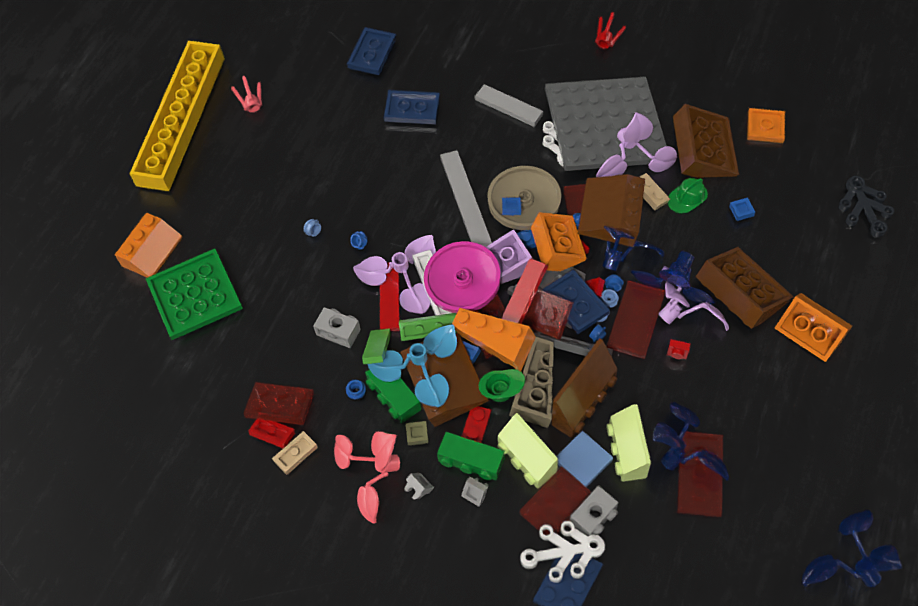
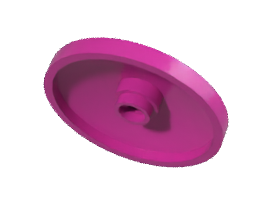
(462, 277)

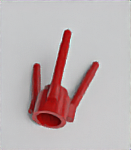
(604, 38)

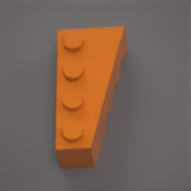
(497, 336)

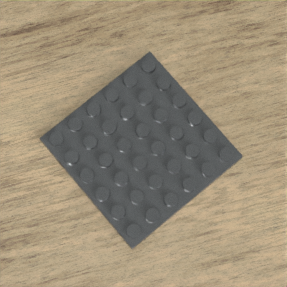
(592, 114)

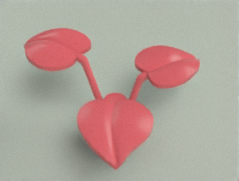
(385, 462)

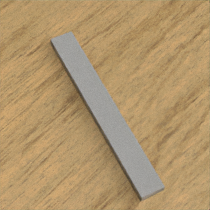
(465, 198)

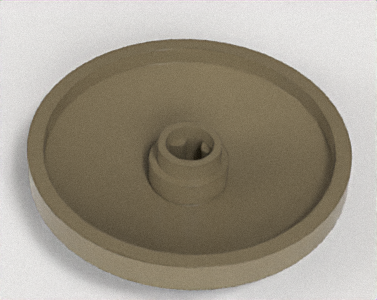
(537, 192)

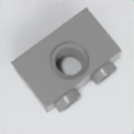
(343, 335)
(597, 501)

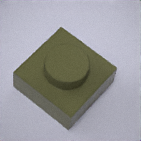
(417, 433)

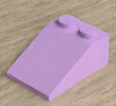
(510, 255)

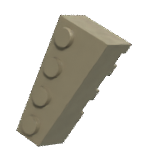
(535, 398)

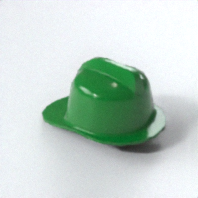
(687, 196)
(501, 384)

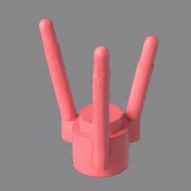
(251, 102)

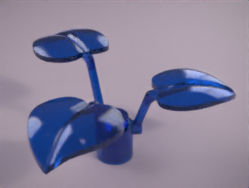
(613, 256)
(677, 276)
(675, 454)
(868, 568)

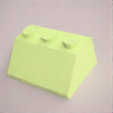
(629, 444)
(527, 451)

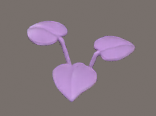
(638, 129)
(374, 270)
(672, 309)

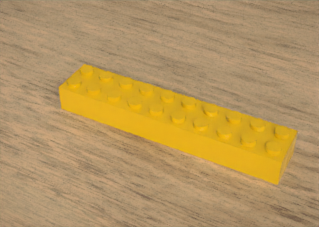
(177, 116)

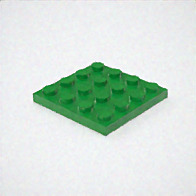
(193, 294)

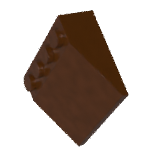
(704, 143)
(613, 203)
(743, 286)
(461, 379)
(584, 390)

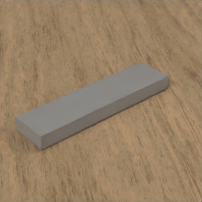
(509, 105)

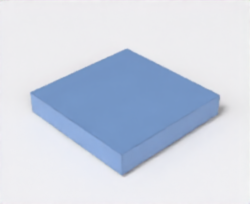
(584, 459)

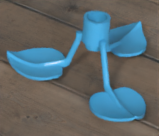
(429, 391)

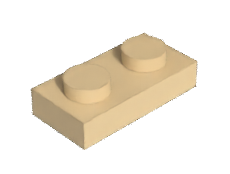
(653, 194)
(295, 452)

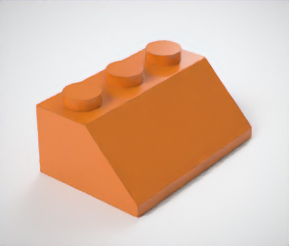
(557, 241)
(148, 246)
(813, 327)

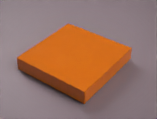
(766, 125)

